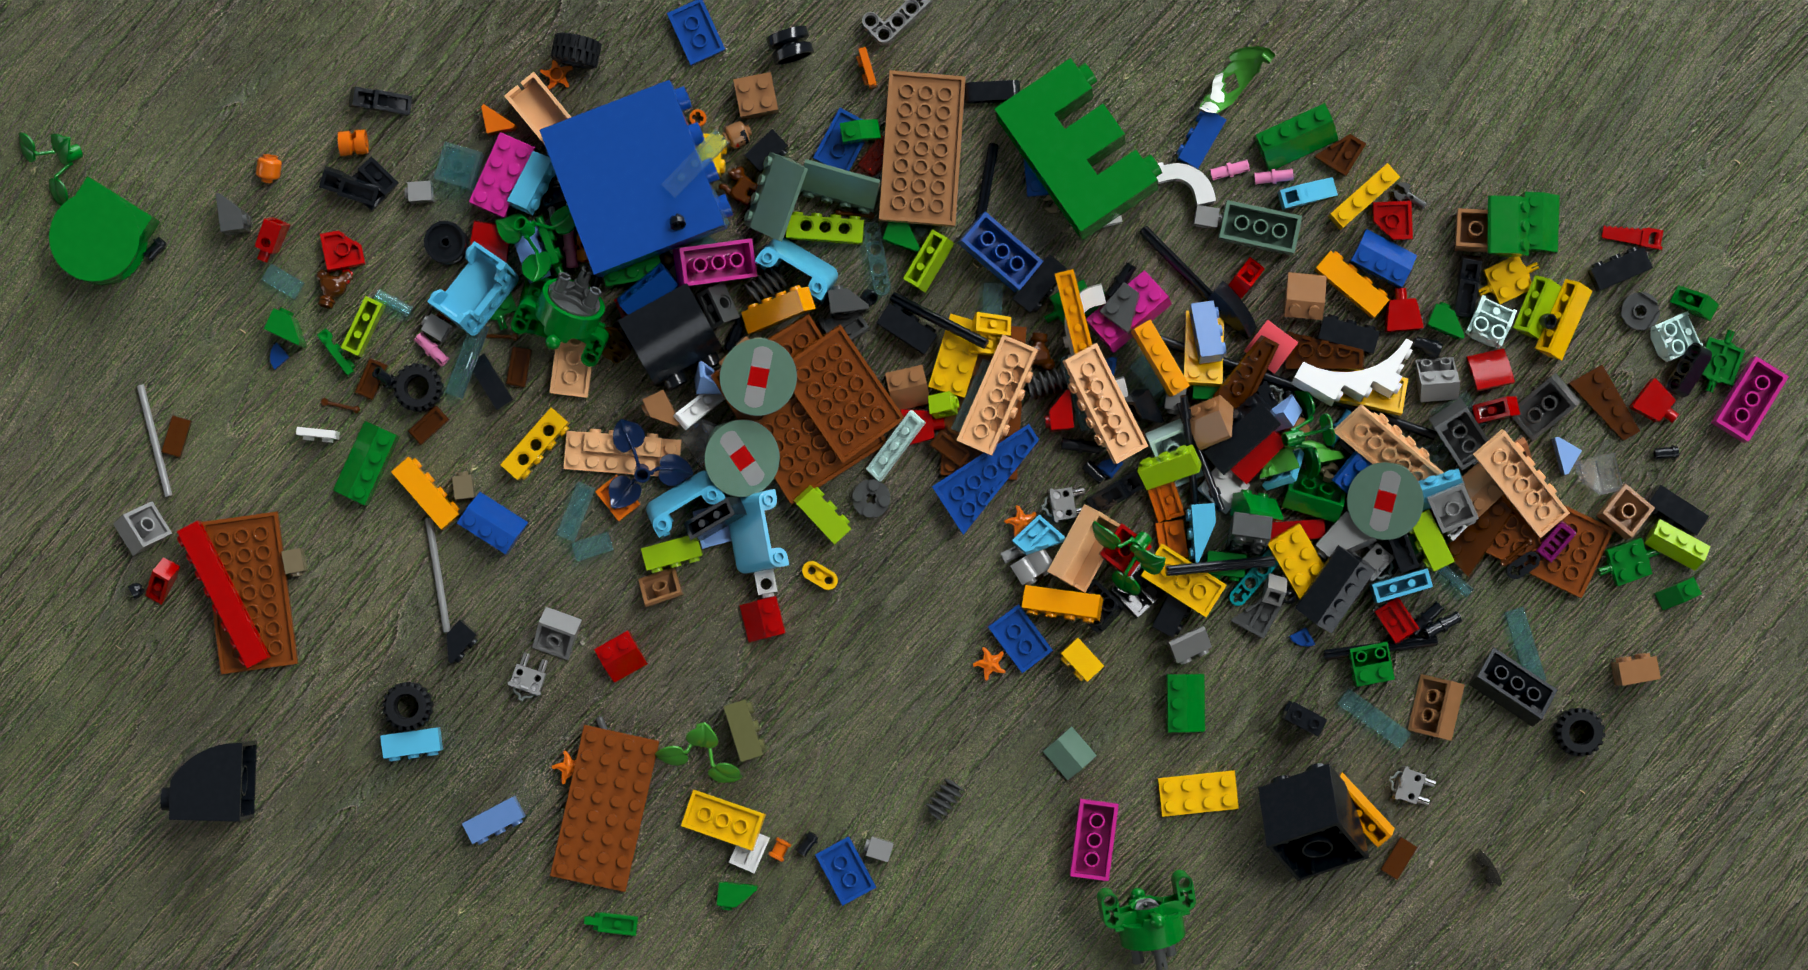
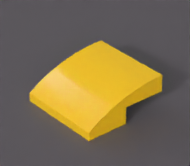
(992, 328)

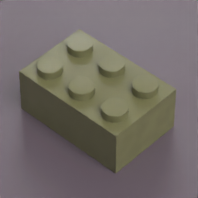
(745, 729)

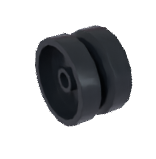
(790, 45)
(457, 246)

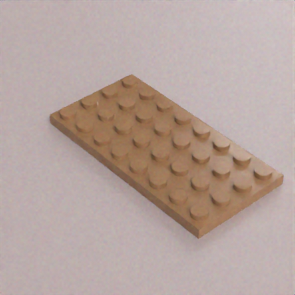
(922, 148)

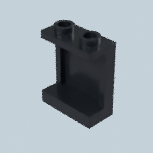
(1303, 718)

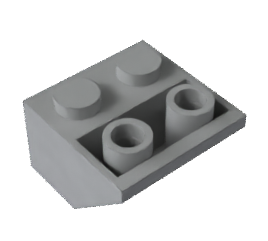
(1437, 379)

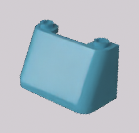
(822, 273)
(476, 290)
(661, 507)
(751, 536)

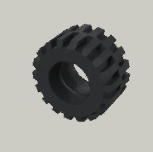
(576, 50)
(403, 380)
(391, 706)
(1595, 732)

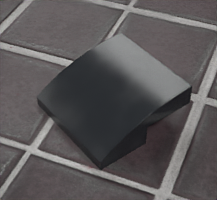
(375, 174)
(1148, 594)

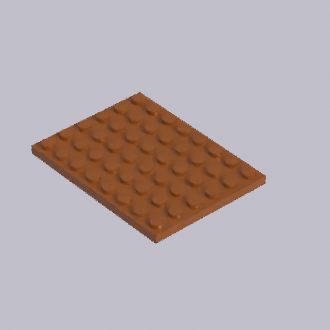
(802, 448)

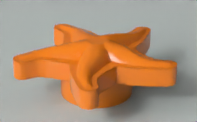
(557, 74)
(1020, 520)
(990, 663)
(566, 767)

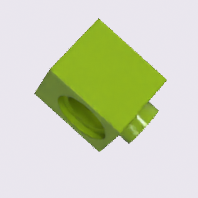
(943, 404)

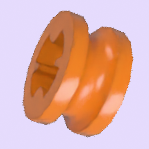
(702, 114)

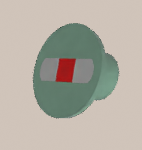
(758, 376)
(741, 457)
(1385, 500)

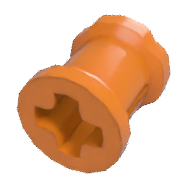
(779, 849)

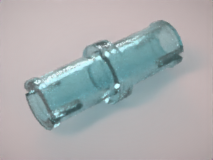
(393, 303)
(1455, 580)

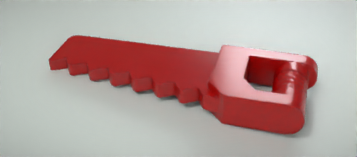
(1634, 236)

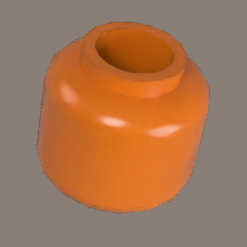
(268, 168)

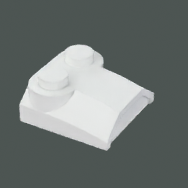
(1227, 483)

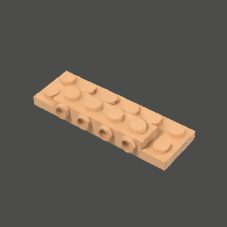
(998, 395)
(1103, 404)
(1381, 442)
(597, 452)
(1521, 482)

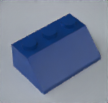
(1383, 259)
(492, 523)

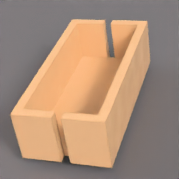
(536, 104)
(1079, 554)

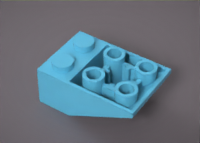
(1201, 521)

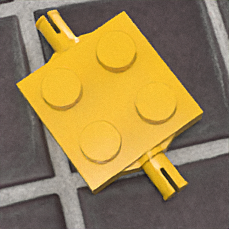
(1507, 279)

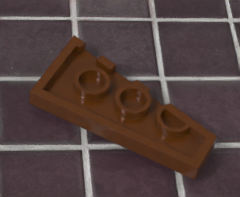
(1323, 354)
(1248, 373)
(1604, 399)
(1477, 538)

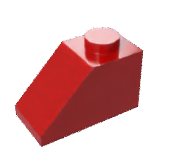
(1246, 277)
(1496, 409)
(162, 580)

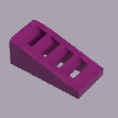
(1561, 545)

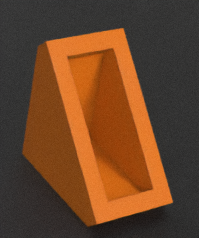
(495, 122)

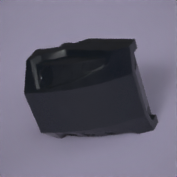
(1110, 609)

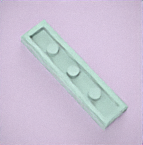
(895, 446)

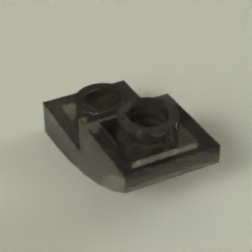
(1492, 876)

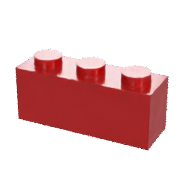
(1258, 457)

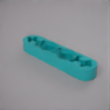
(1258, 577)

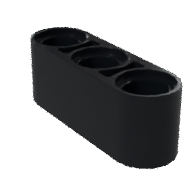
(991, 91)
(1689, 370)

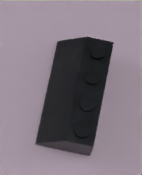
(1251, 425)
(1335, 588)
(1513, 687)

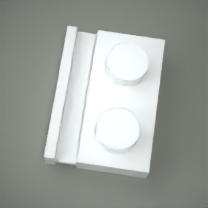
(311, 433)
(749, 859)

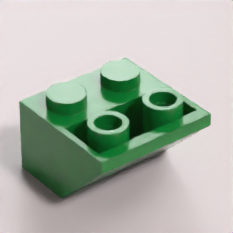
(1371, 664)

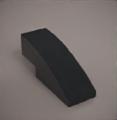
(1233, 310)
(492, 383)

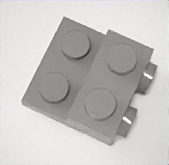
(1453, 508)

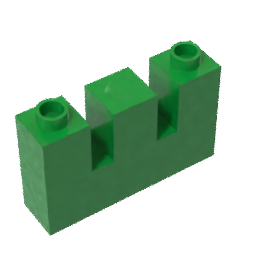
(1065, 156)

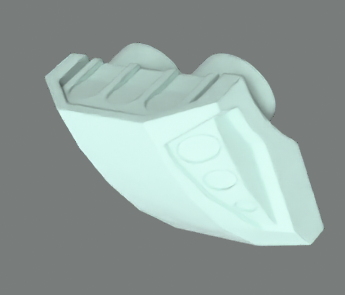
(1490, 323)
(1673, 336)

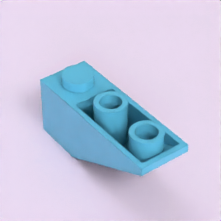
(1307, 193)

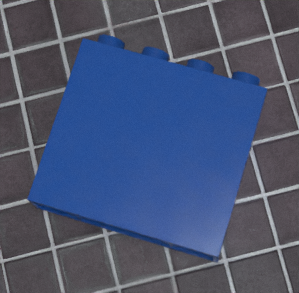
(614, 172)

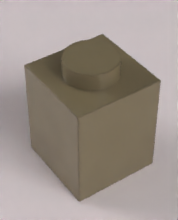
(464, 486)
(294, 562)

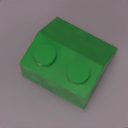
(286, 326)
(1255, 504)

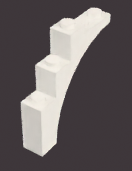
(1330, 385)

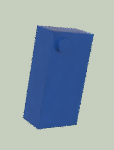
(1000, 252)

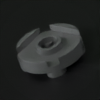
(1650, 309)
(860, 496)

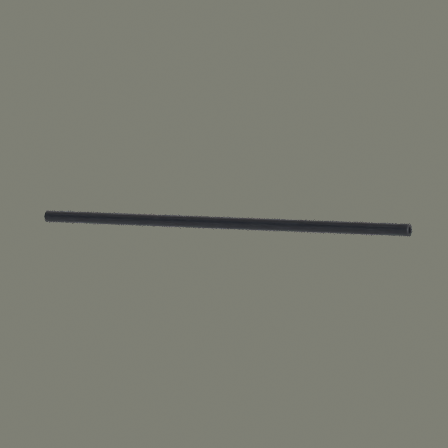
(1285, 383)

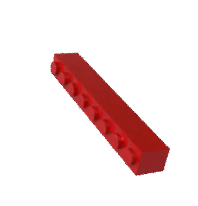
(223, 594)

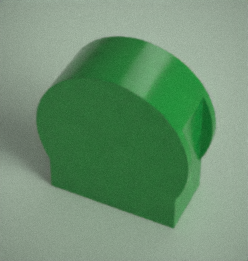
(100, 235)

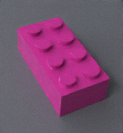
(501, 175)
(715, 262)
(1150, 305)
(1749, 399)
(1093, 839)

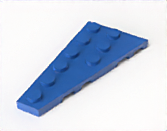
(976, 483)

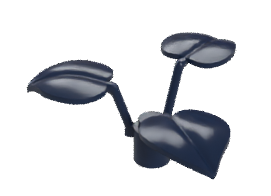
(625, 491)

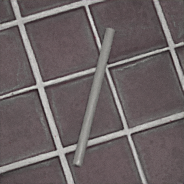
(154, 440)
(437, 575)

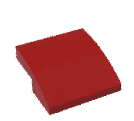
(488, 237)
(1490, 369)

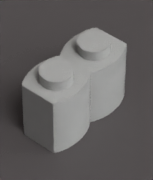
(1032, 566)

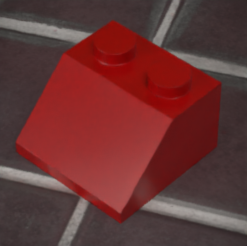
(1061, 414)
(1121, 557)
(762, 619)
(621, 656)

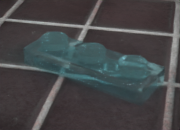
(576, 511)

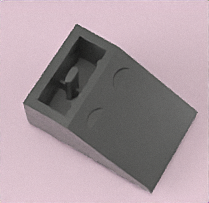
(1249, 534)

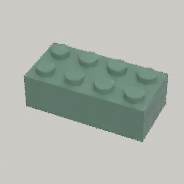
(1259, 228)

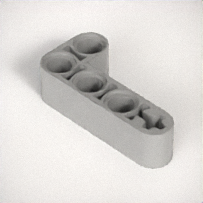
(887, 25)

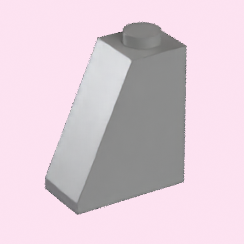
(1346, 535)

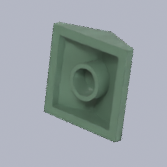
(1069, 753)

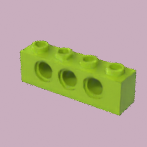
(854, 236)

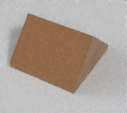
(660, 587)

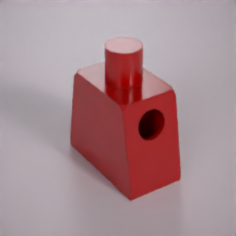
(272, 230)
(1402, 313)
(1655, 402)
(927, 430)

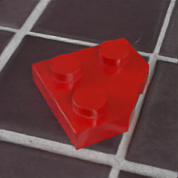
(1394, 219)
(341, 251)

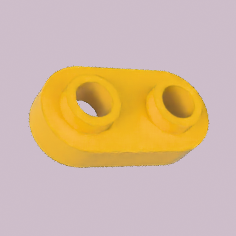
(820, 575)

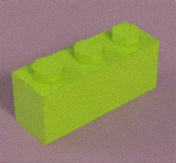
(928, 260)
(1538, 301)
(363, 326)
(1169, 466)
(823, 513)
(1431, 542)
(1677, 545)
(671, 553)

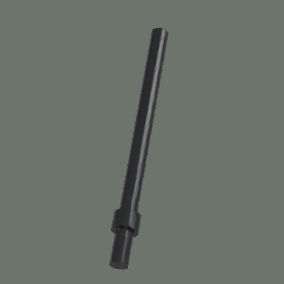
(1185, 415)
(1214, 491)

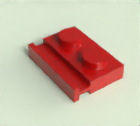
(1397, 620)

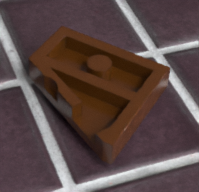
(1342, 154)

